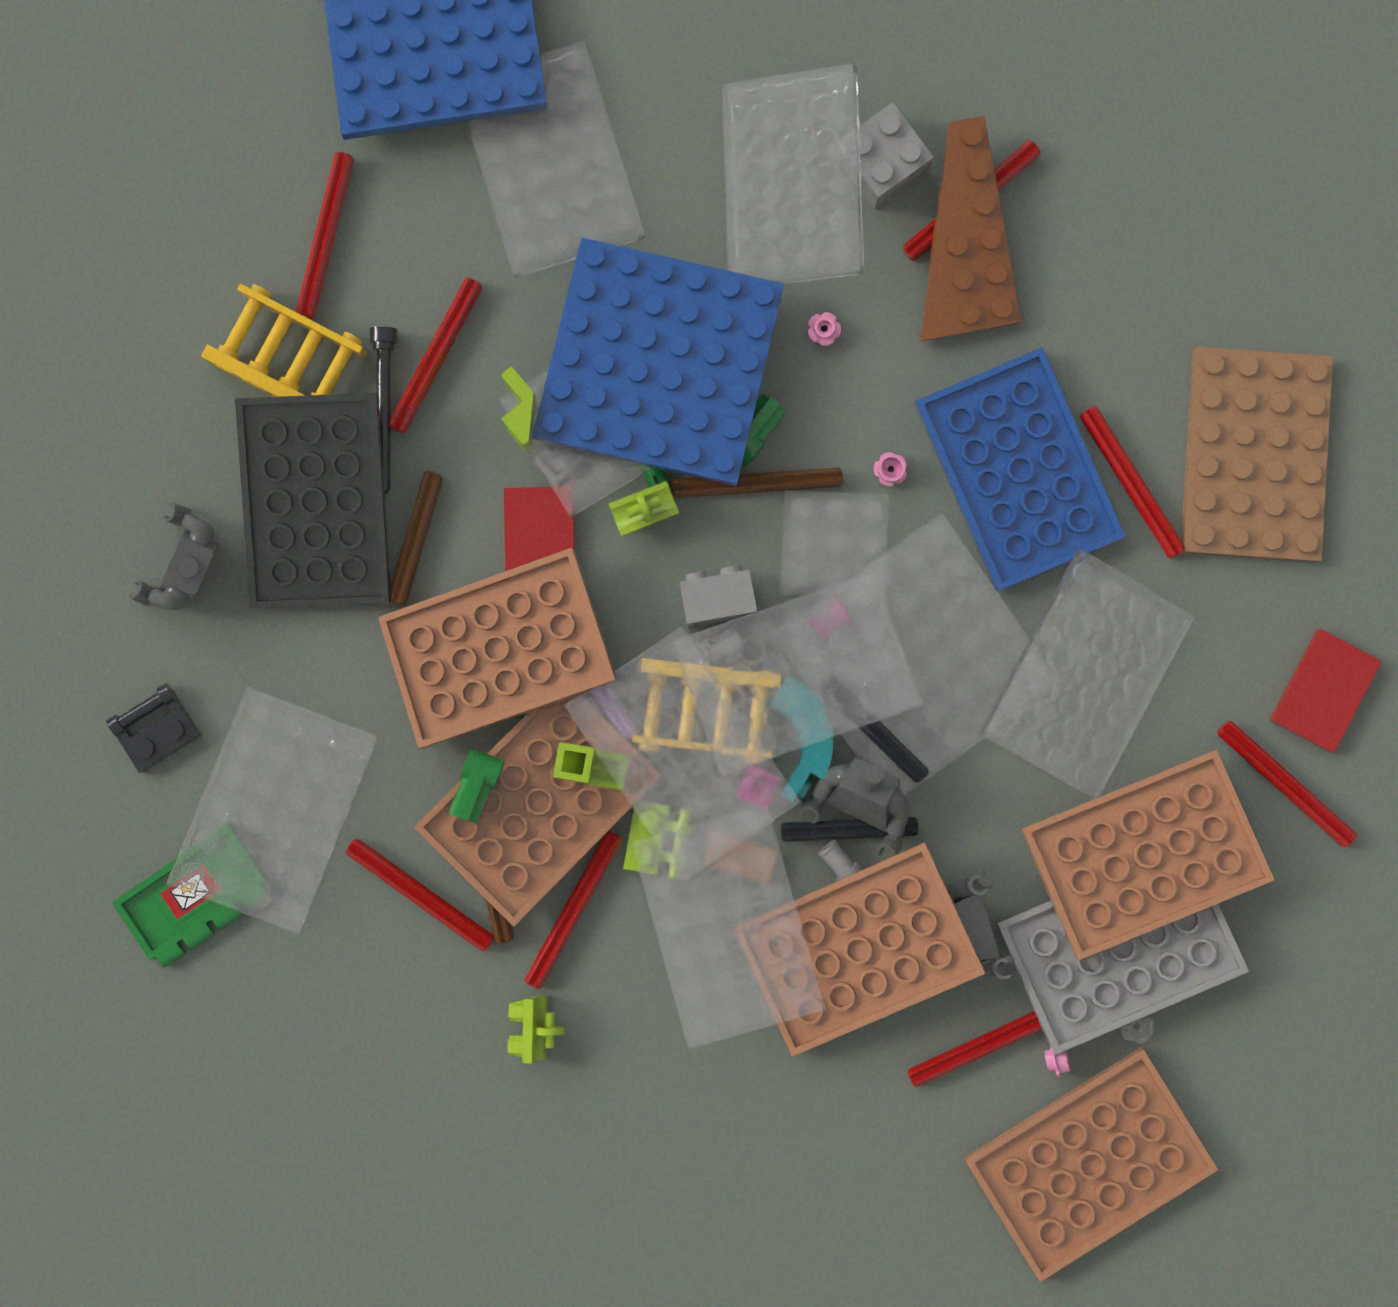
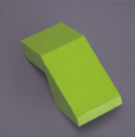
(521, 419)
(582, 766)

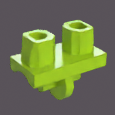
(643, 509)
(538, 1029)

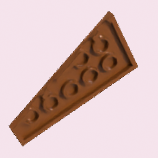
(969, 256)

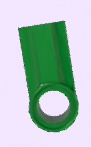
(765, 419)
(478, 779)

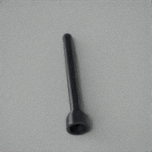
(383, 342)

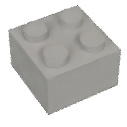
(890, 155)
(717, 597)

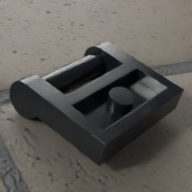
(160, 737)

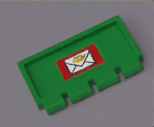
(166, 915)

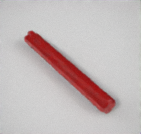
(1003, 172)
(324, 235)
(435, 355)
(1132, 482)
(1287, 784)
(419, 894)
(573, 910)
(974, 1049)

